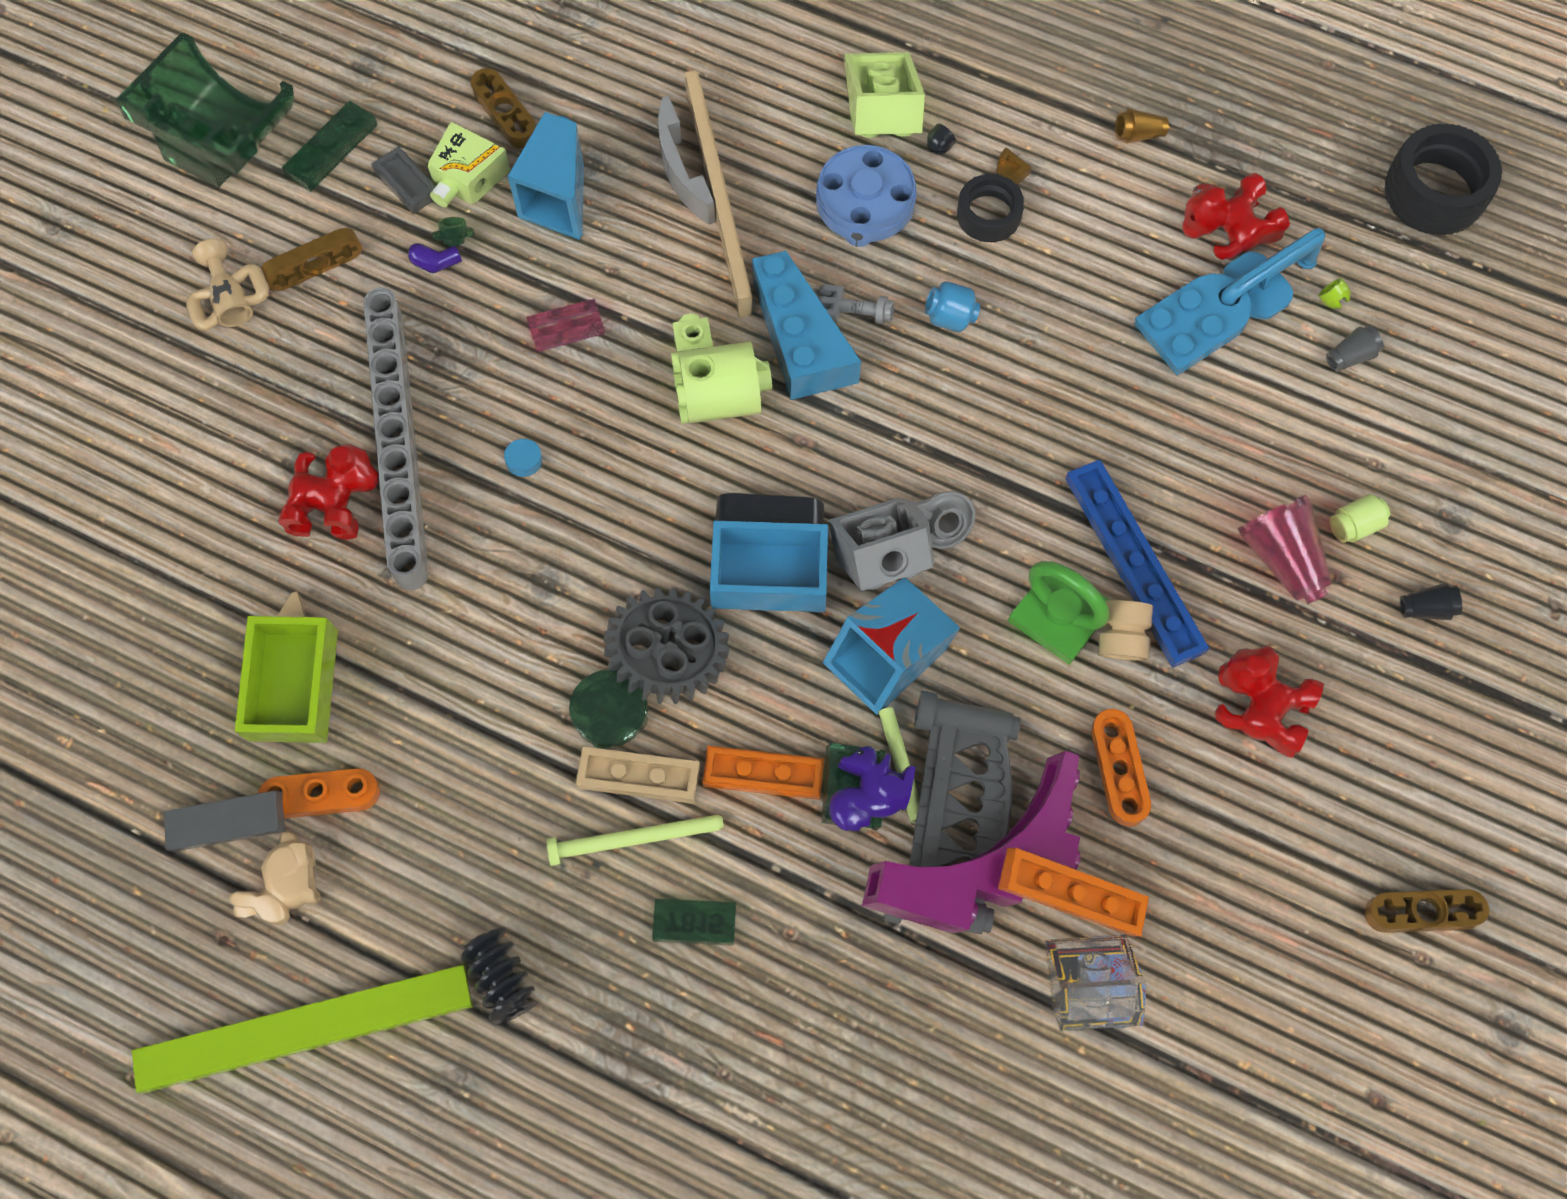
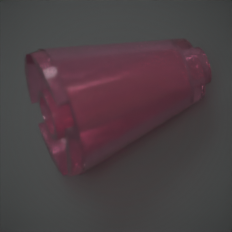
(1291, 548)

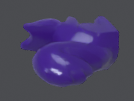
(879, 792)

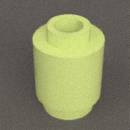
(1360, 518)

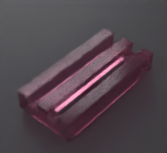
(566, 330)

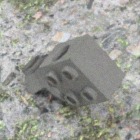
(898, 537)

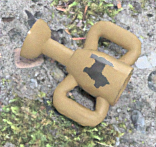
(225, 293)

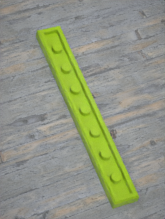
(301, 1029)

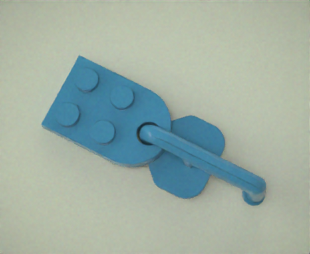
(1218, 306)

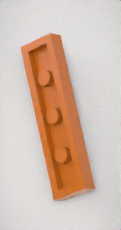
(1073, 892)

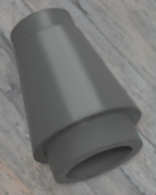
(1356, 348)

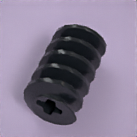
(497, 977)

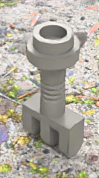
(834, 302)

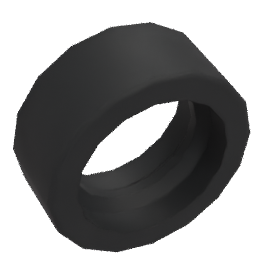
(993, 186)

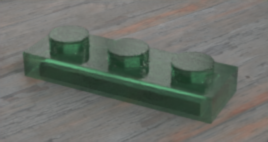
(330, 146)

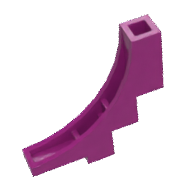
(947, 894)

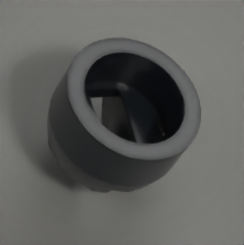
(940, 139)

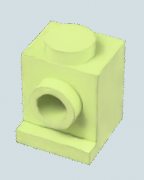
(692, 332)

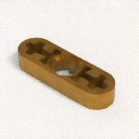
(501, 95)
(332, 251)
(1437, 898)

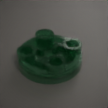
(606, 711)

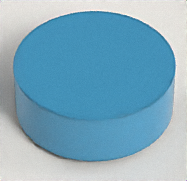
(523, 457)

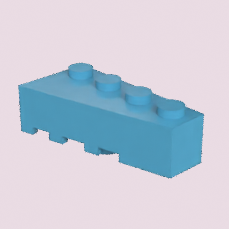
(803, 334)

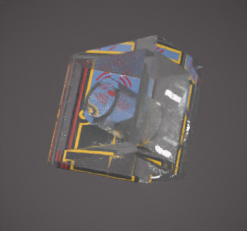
(1095, 983)

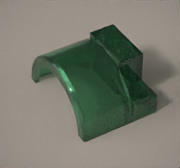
(198, 115)

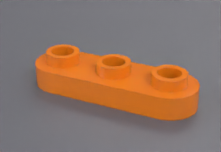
(1123, 751)
(335, 795)

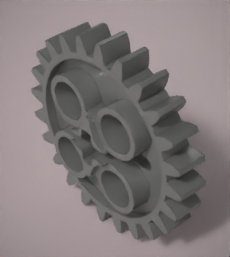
(666, 645)

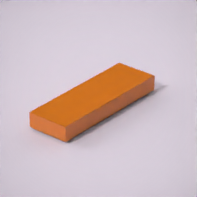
(763, 772)

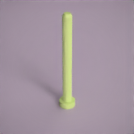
(631, 837)

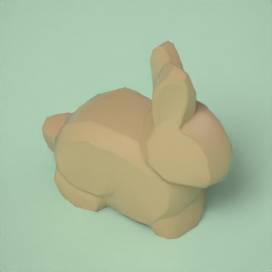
(287, 882)

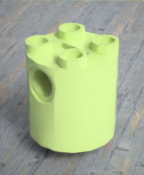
(719, 382)

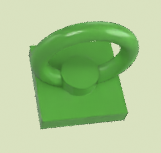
(1060, 610)

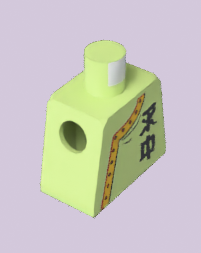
(465, 166)

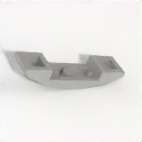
(691, 191)

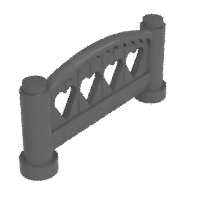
(954, 729)

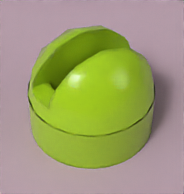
(1334, 293)

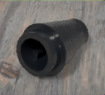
(1434, 602)

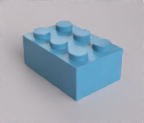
(769, 566)

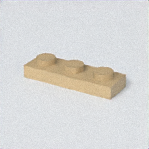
(638, 775)

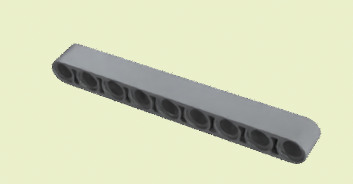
(397, 450)

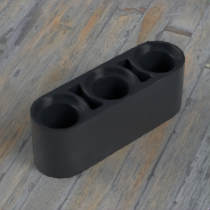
(768, 508)

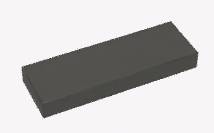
(224, 821)

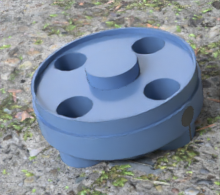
(867, 188)

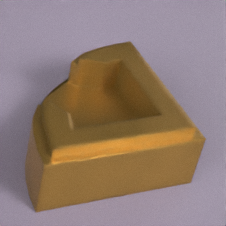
(1012, 166)

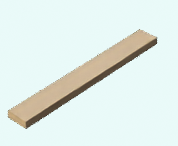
(718, 191)

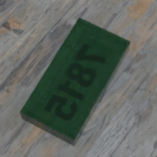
(694, 922)

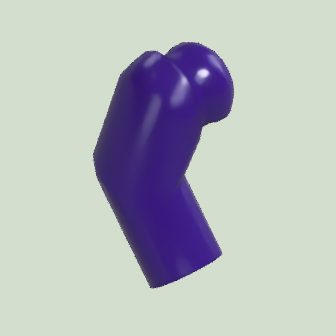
(432, 260)

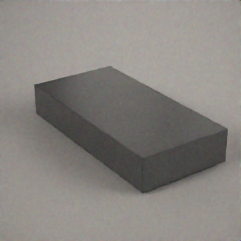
(404, 179)

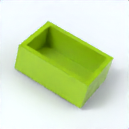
(286, 679)

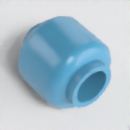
(952, 306)

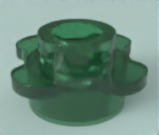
(453, 231)

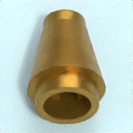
(1140, 126)

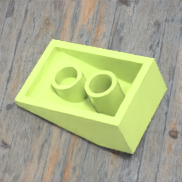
(884, 94)

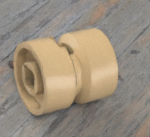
(1126, 631)

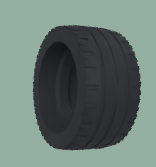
(1456, 149)

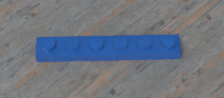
(1136, 562)

